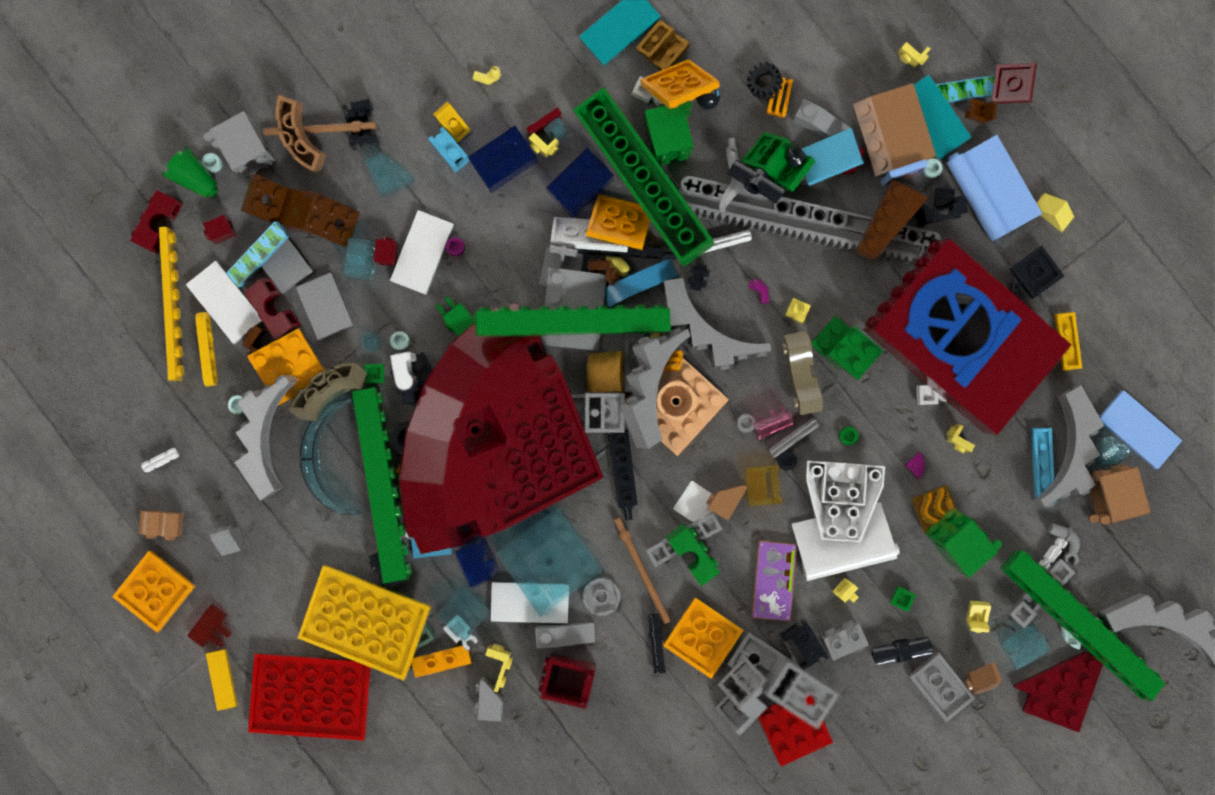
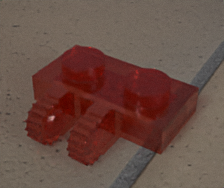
(207, 626)

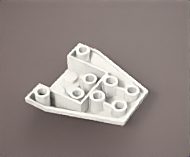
(843, 497)

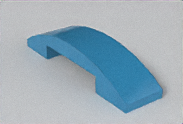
(639, 282)

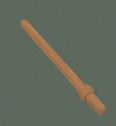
(355, 126)
(626, 537)

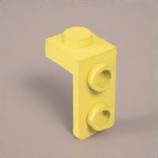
(498, 652)

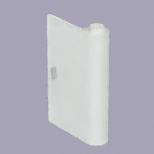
(829, 557)

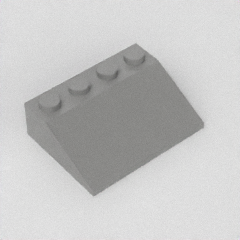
(573, 290)

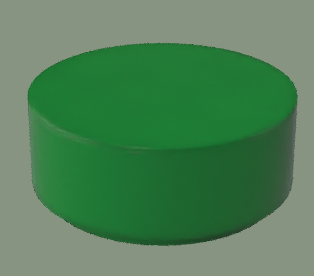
(848, 435)

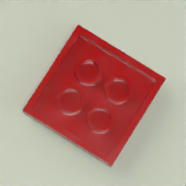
(790, 734)

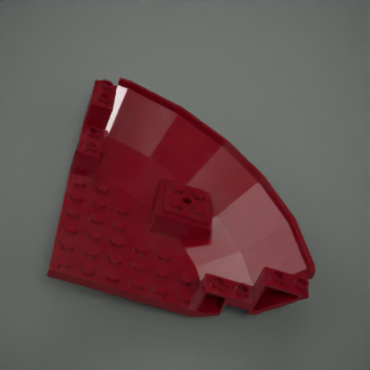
(518, 461)

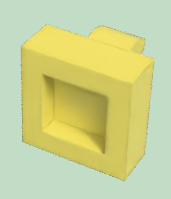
(797, 310)
(846, 590)

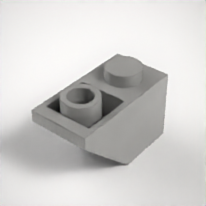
(228, 540)
(490, 702)

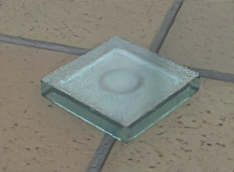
(463, 613)

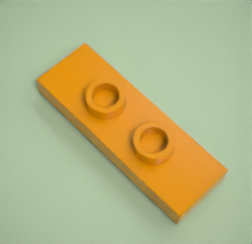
(440, 661)

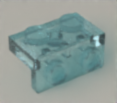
(1025, 647)

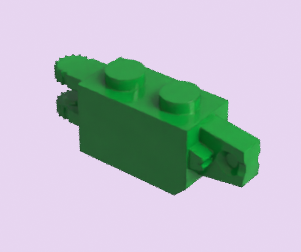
(457, 319)

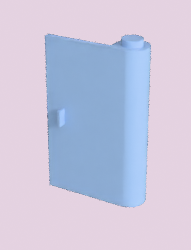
(993, 188)

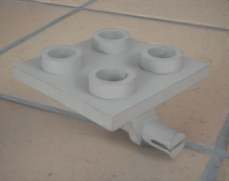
(560, 258)

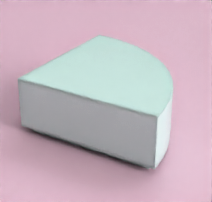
(1069, 639)

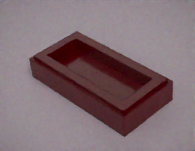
(538, 126)

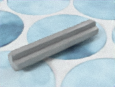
(794, 437)

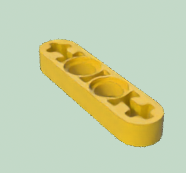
(206, 349)

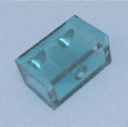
(359, 259)

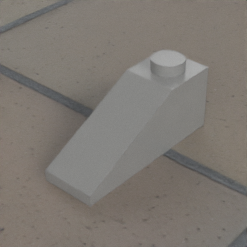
(818, 120)
(564, 634)

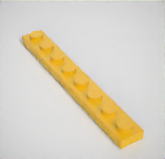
(170, 300)

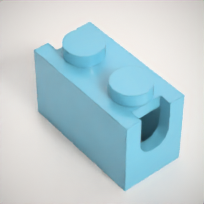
(449, 150)

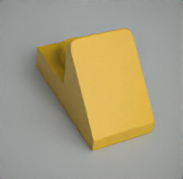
(451, 122)

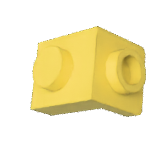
(911, 56)
(538, 145)
(960, 444)
(978, 616)

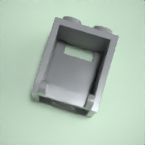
(241, 145)

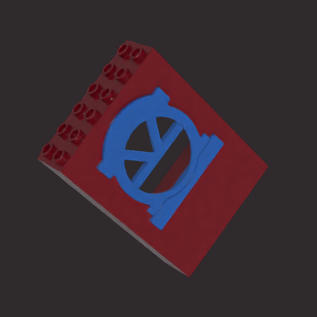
(1005, 369)

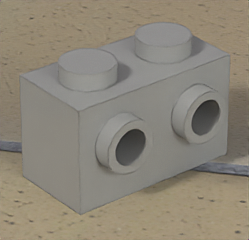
(844, 640)

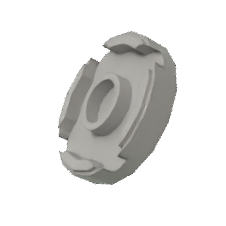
(601, 596)

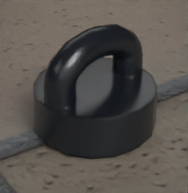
(795, 157)

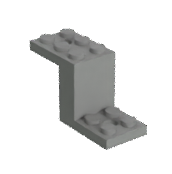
(787, 680)

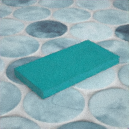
(619, 28)
(941, 120)

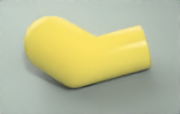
(488, 78)
(621, 265)

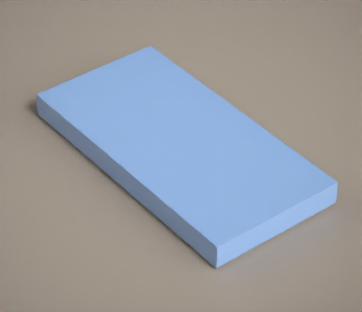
(1139, 429)

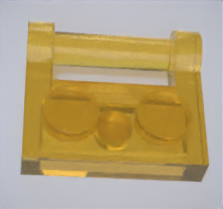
(757, 485)

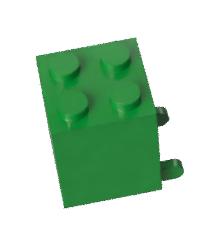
(669, 132)
(962, 542)

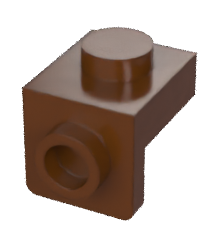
(981, 111)
(604, 267)
(253, 336)

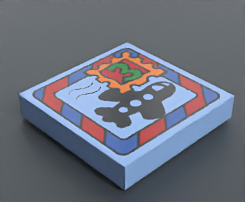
(904, 172)

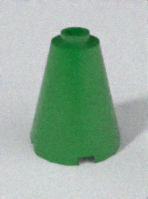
(190, 173)

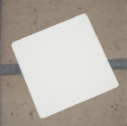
(693, 502)

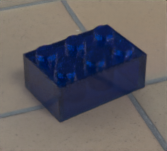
(502, 159)
(580, 183)
(476, 562)

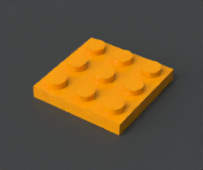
(679, 83)
(618, 222)
(287, 356)
(154, 591)
(703, 637)

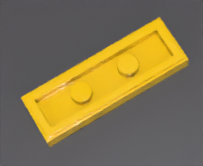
(1067, 327)
(221, 679)

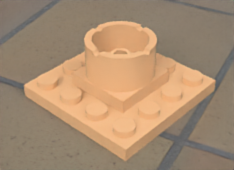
(696, 407)

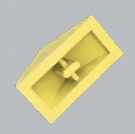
(1055, 211)

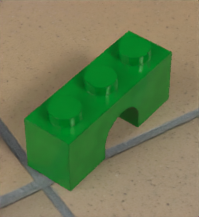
(702, 567)

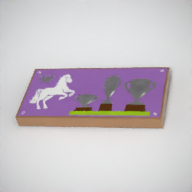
(774, 580)

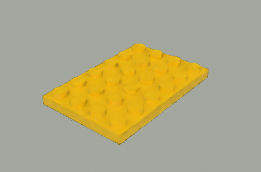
(364, 622)

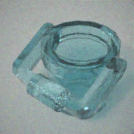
(1110, 451)

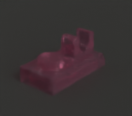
(774, 423)

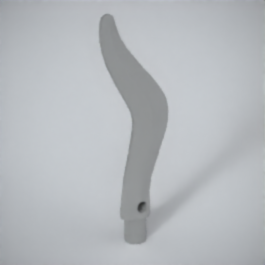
(735, 186)

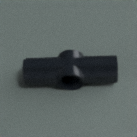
(756, 181)
(901, 650)

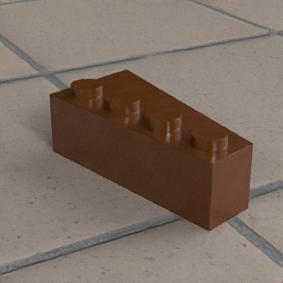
(892, 213)

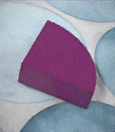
(916, 465)

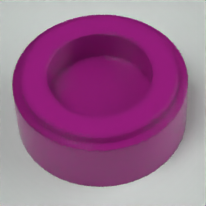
(455, 247)

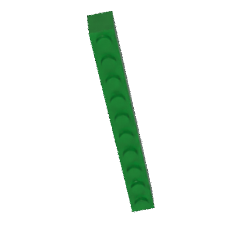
(571, 321)
(380, 485)
(1083, 625)

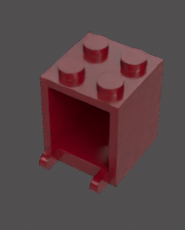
(572, 682)

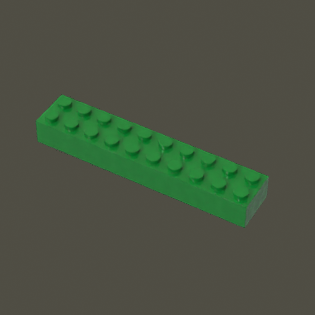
(644, 177)

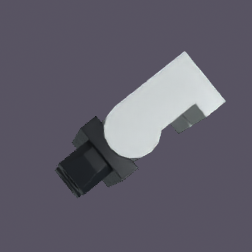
(404, 377)

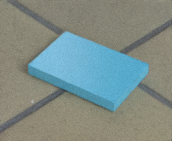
(833, 156)

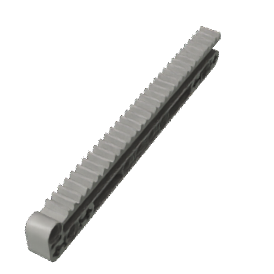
(763, 213)

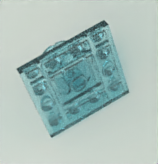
(527, 558)

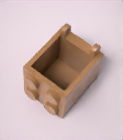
(1117, 494)

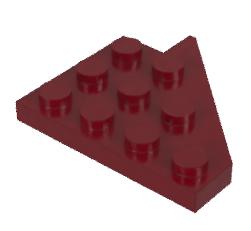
(1062, 691)

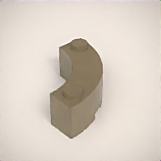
(799, 361)
(324, 388)

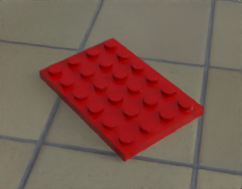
(309, 697)

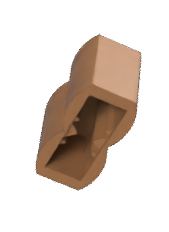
(161, 523)

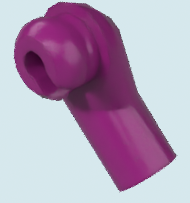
(761, 288)

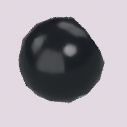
(709, 100)

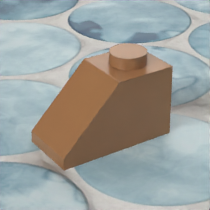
(726, 500)
(983, 679)

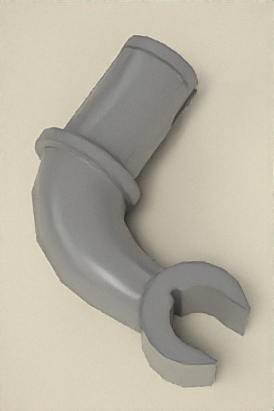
(1070, 536)

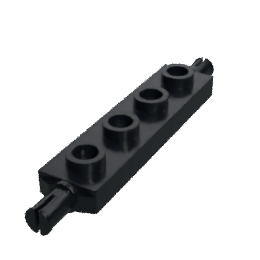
(651, 251)
(623, 472)

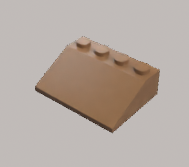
(894, 129)

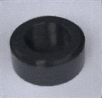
(787, 460)

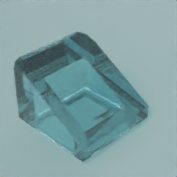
(555, 130)

